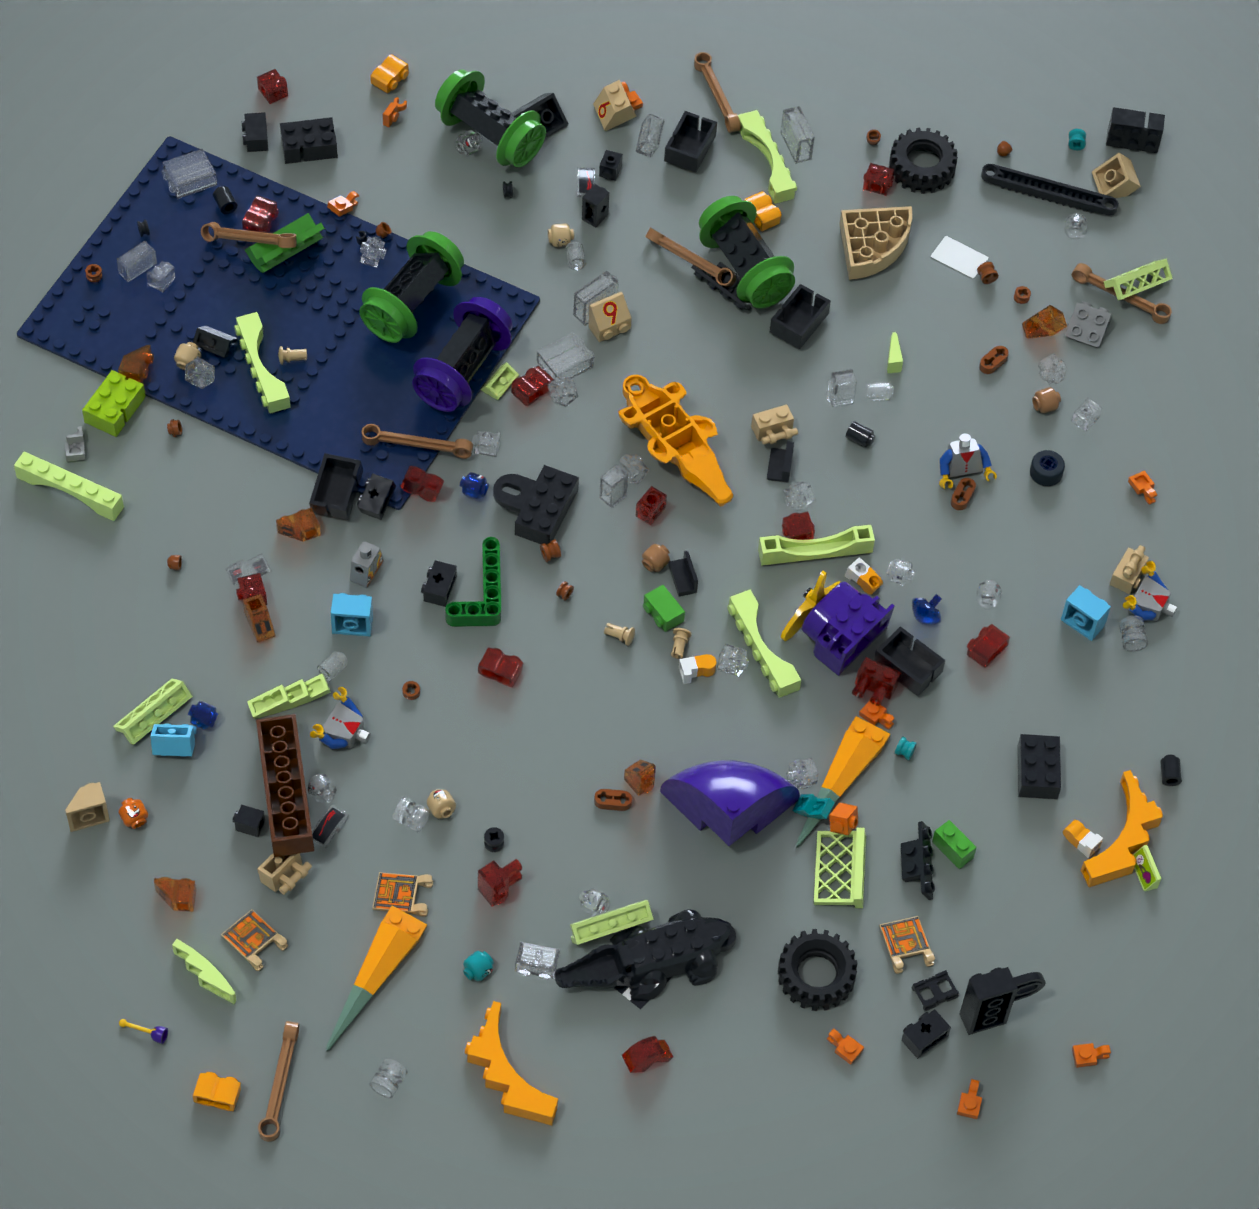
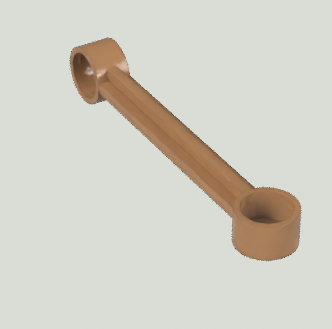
(731, 120)
(285, 240)
(691, 257)
(1083, 274)
(460, 448)
(290, 1038)

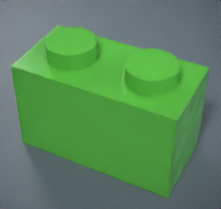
(663, 608)
(954, 844)

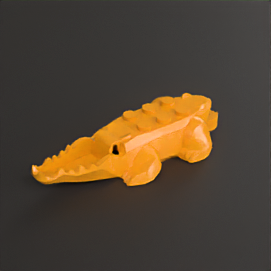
(675, 434)

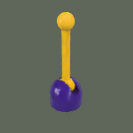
(158, 1033)

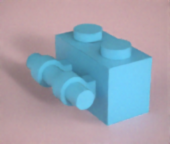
(173, 739)

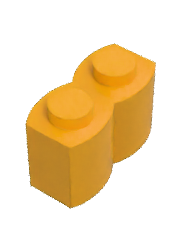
(389, 73)
(767, 213)
(217, 1091)

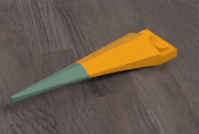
(857, 750)
(390, 946)

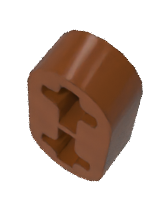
(991, 357)
(959, 492)
(613, 799)

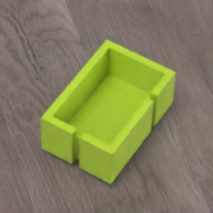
(111, 398)

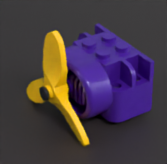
(839, 622)

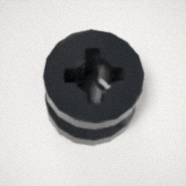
(496, 844)

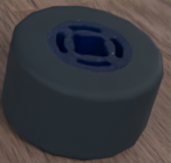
(1047, 468)

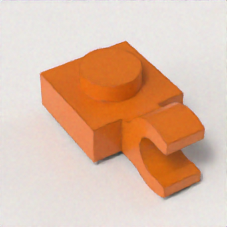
(634, 99)
(391, 113)
(343, 205)
(1143, 484)
(876, 714)
(846, 1048)
(1086, 1055)
(970, 1103)

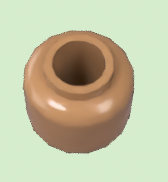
(1046, 400)
(655, 558)

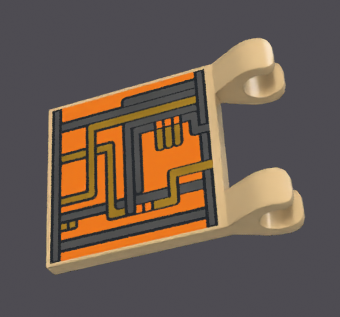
(400, 892)
(251, 936)
(906, 939)

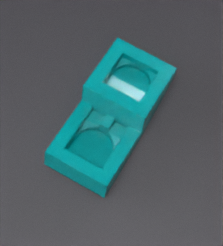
(813, 807)

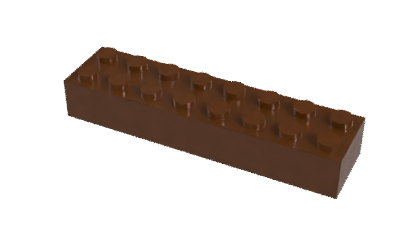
(284, 785)

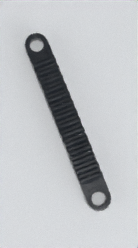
(1049, 189)

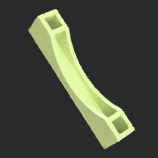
(754, 131)
(273, 390)
(40, 472)
(784, 550)
(781, 674)

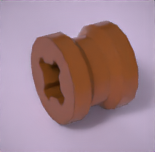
(987, 272)
(550, 550)

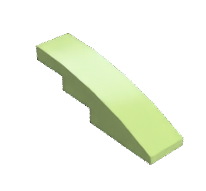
(288, 697)
(207, 974)

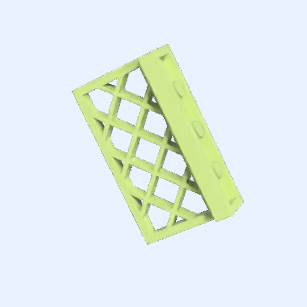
(857, 872)

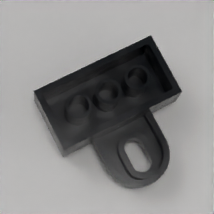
(541, 502)
(992, 996)

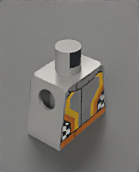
(367, 558)

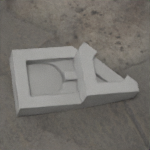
(75, 446)

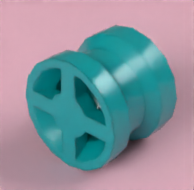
(1077, 139)
(905, 748)

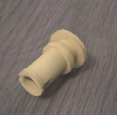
(291, 355)
(622, 634)
(680, 639)

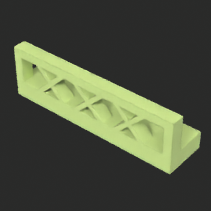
(1135, 274)
(153, 710)
(611, 922)

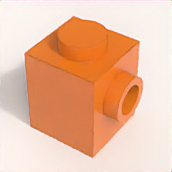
(843, 818)

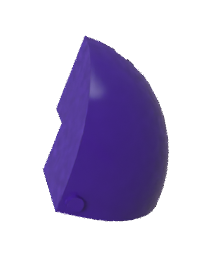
(730, 797)

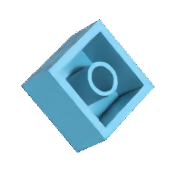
(1085, 612)
(351, 614)

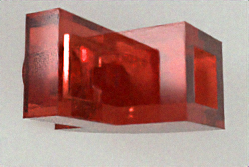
(646, 1053)

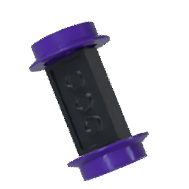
(481, 329)

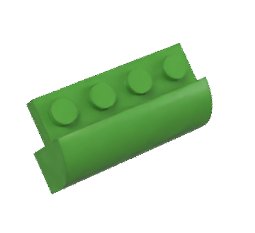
(269, 255)

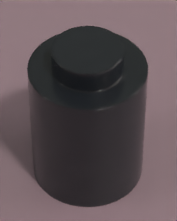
(225, 200)
(860, 434)
(1171, 770)

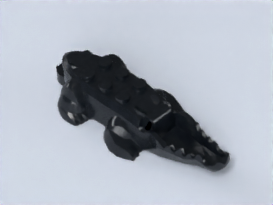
(675, 948)

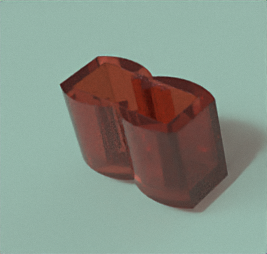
(260, 215)
(531, 385)
(419, 482)
(987, 645)
(500, 667)

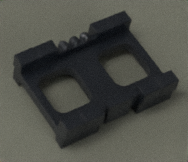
(939, 996)

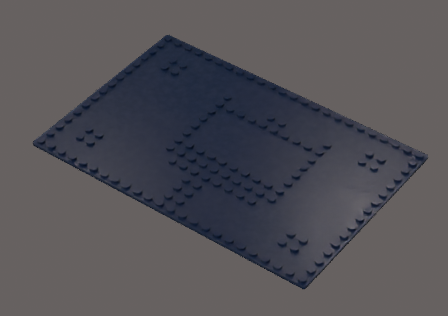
(301, 303)

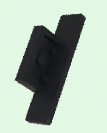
(728, 293)
(917, 860)

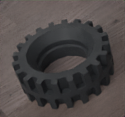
(923, 177)
(821, 946)

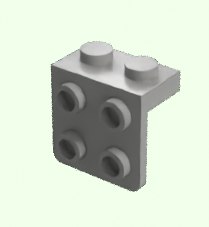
(1088, 324)

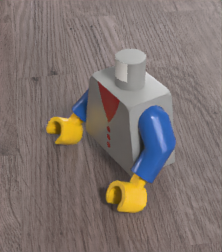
(964, 458)
(1150, 597)
(343, 725)

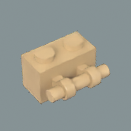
(774, 425)
(1128, 572)
(283, 872)

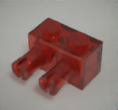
(877, 679)
(495, 881)

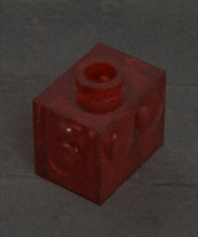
(272, 86)
(878, 179)
(651, 505)
(798, 526)
(251, 586)

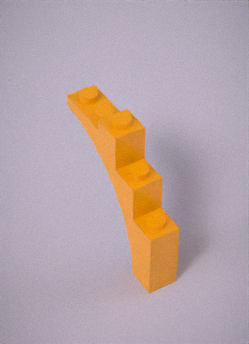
(1119, 857)
(518, 1096)

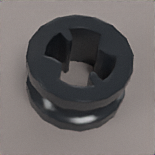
(507, 189)
(143, 228)

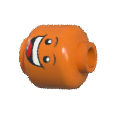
(133, 813)

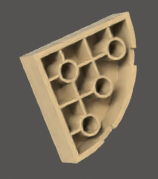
(873, 238)

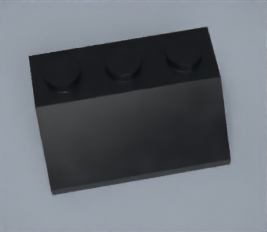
(549, 110)

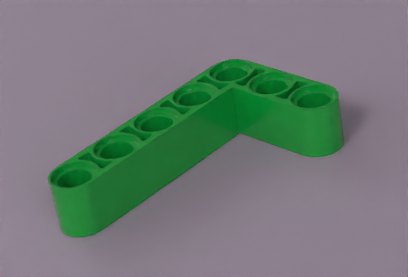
(490, 589)

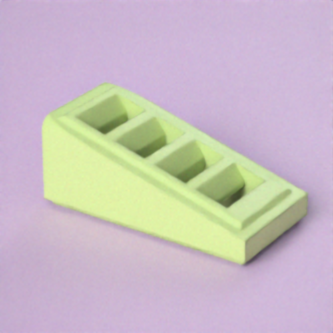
(895, 358)

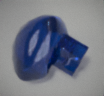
(925, 611)

